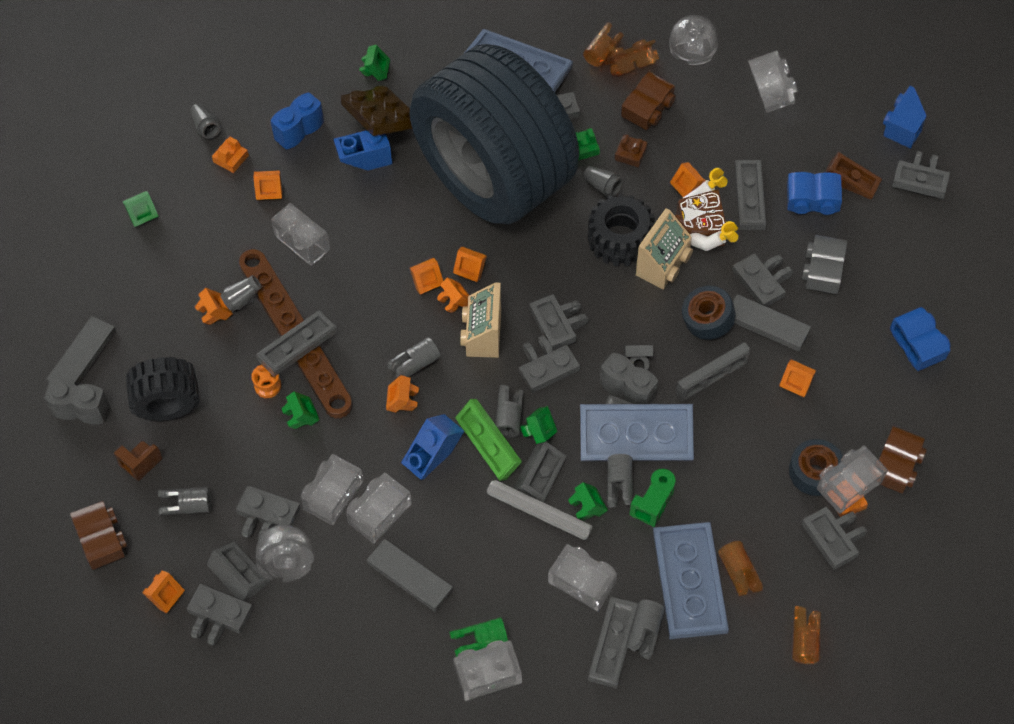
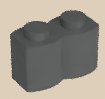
(825, 264)
(627, 381)
(73, 402)

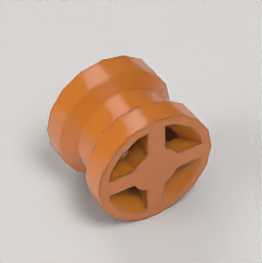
(260, 376)

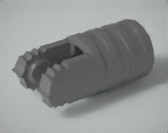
(414, 358)
(508, 412)
(619, 478)
(189, 500)
(646, 627)

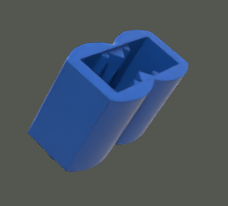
(298, 120)
(814, 192)
(920, 338)

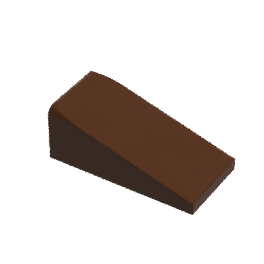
(854, 176)

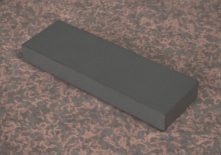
(750, 195)
(770, 323)
(296, 343)
(83, 351)
(712, 372)
(409, 575)
(613, 642)

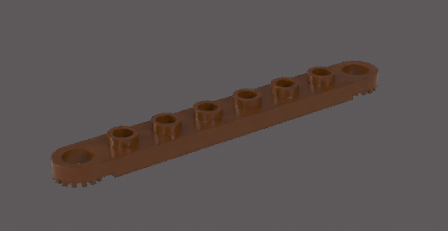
(285, 317)

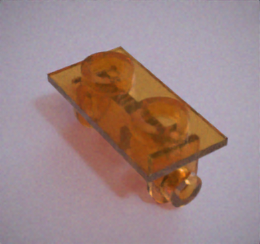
(640, 52)

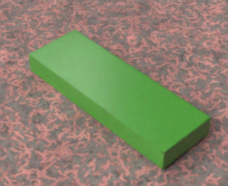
(488, 439)

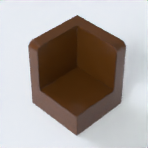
(139, 459)

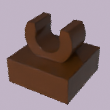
(631, 151)

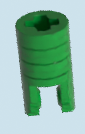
(483, 632)

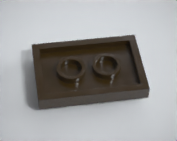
(378, 110)

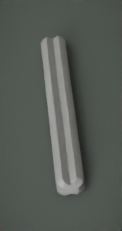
(539, 509)

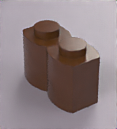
(648, 101)
(899, 457)
(98, 535)

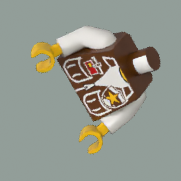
(703, 214)

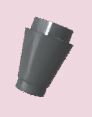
(205, 122)
(604, 181)
(240, 293)

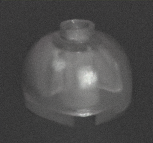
(694, 40)
(284, 553)

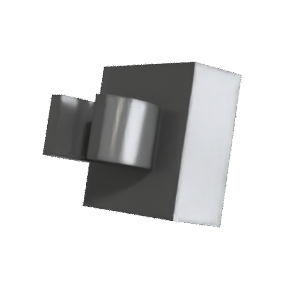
(639, 352)

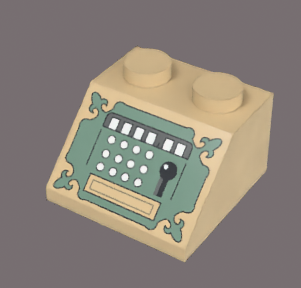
(663, 251)
(483, 322)

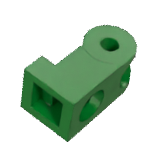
(656, 498)

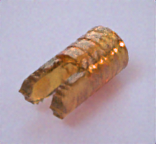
(601, 46)
(740, 568)
(806, 638)

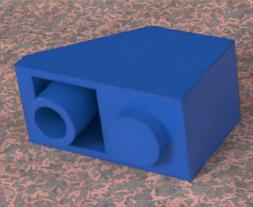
(906, 120)
(364, 150)
(432, 445)

